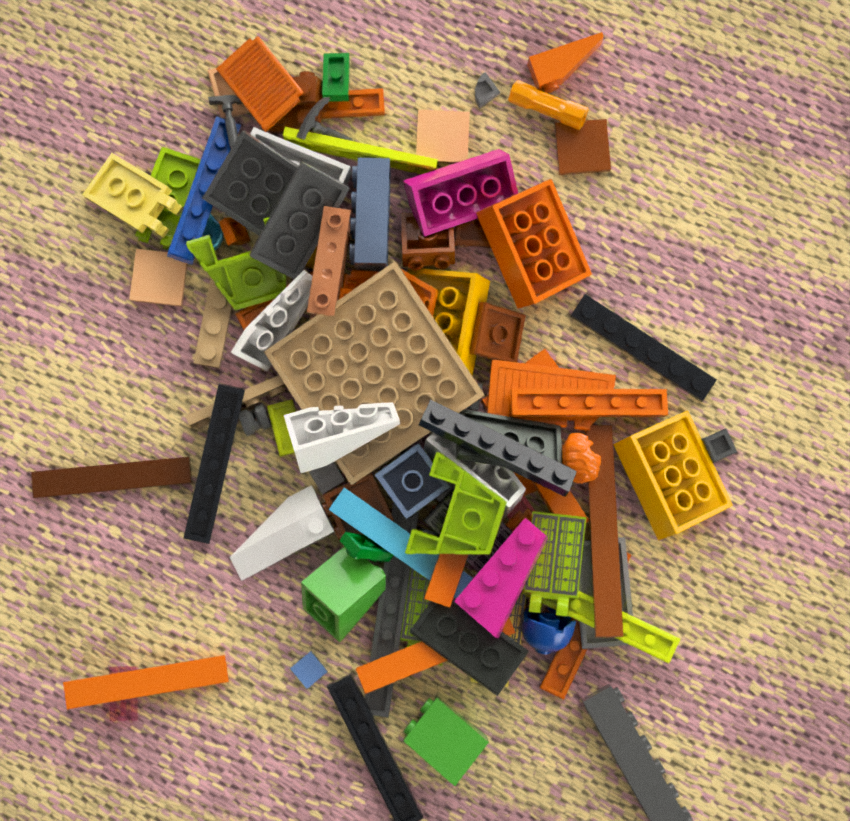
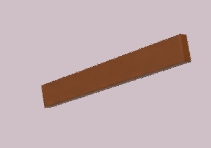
(604, 538)

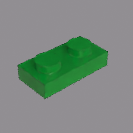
(336, 76)
(361, 546)

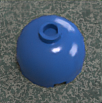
(547, 630)

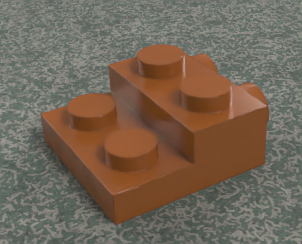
(312, 89)
(428, 250)
(364, 489)

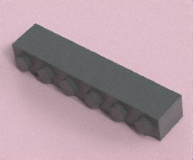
(633, 756)

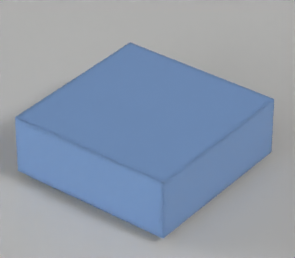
(309, 669)

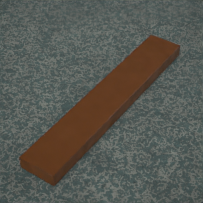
(111, 477)

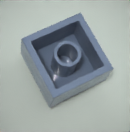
(409, 481)

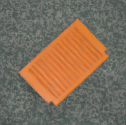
(260, 82)

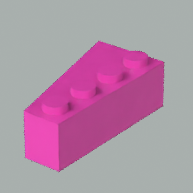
(501, 580)

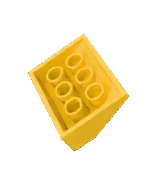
(456, 306)
(673, 475)

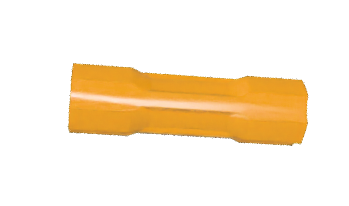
(530, 97)

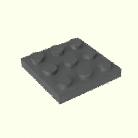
(250, 182)

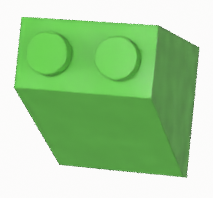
(342, 592)
(445, 739)

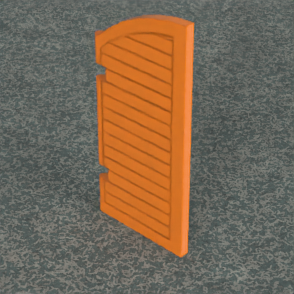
(513, 375)

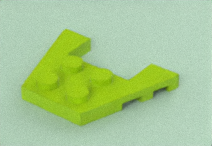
(239, 277)
(470, 519)

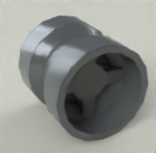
(249, 422)

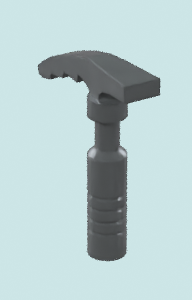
(226, 102)
(310, 124)

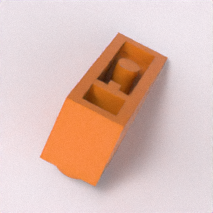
(558, 64)

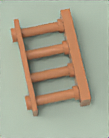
(329, 261)

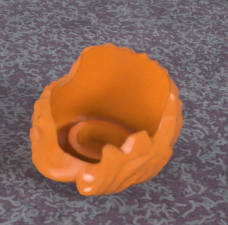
(579, 457)

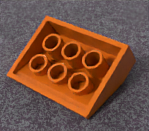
(534, 244)

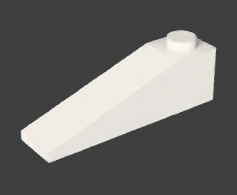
(274, 322)
(331, 434)
(287, 530)

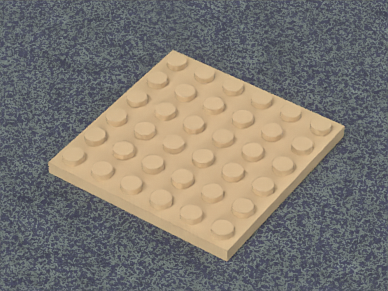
(373, 352)

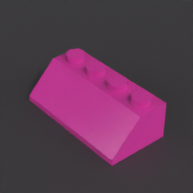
(460, 190)

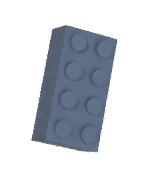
(372, 212)

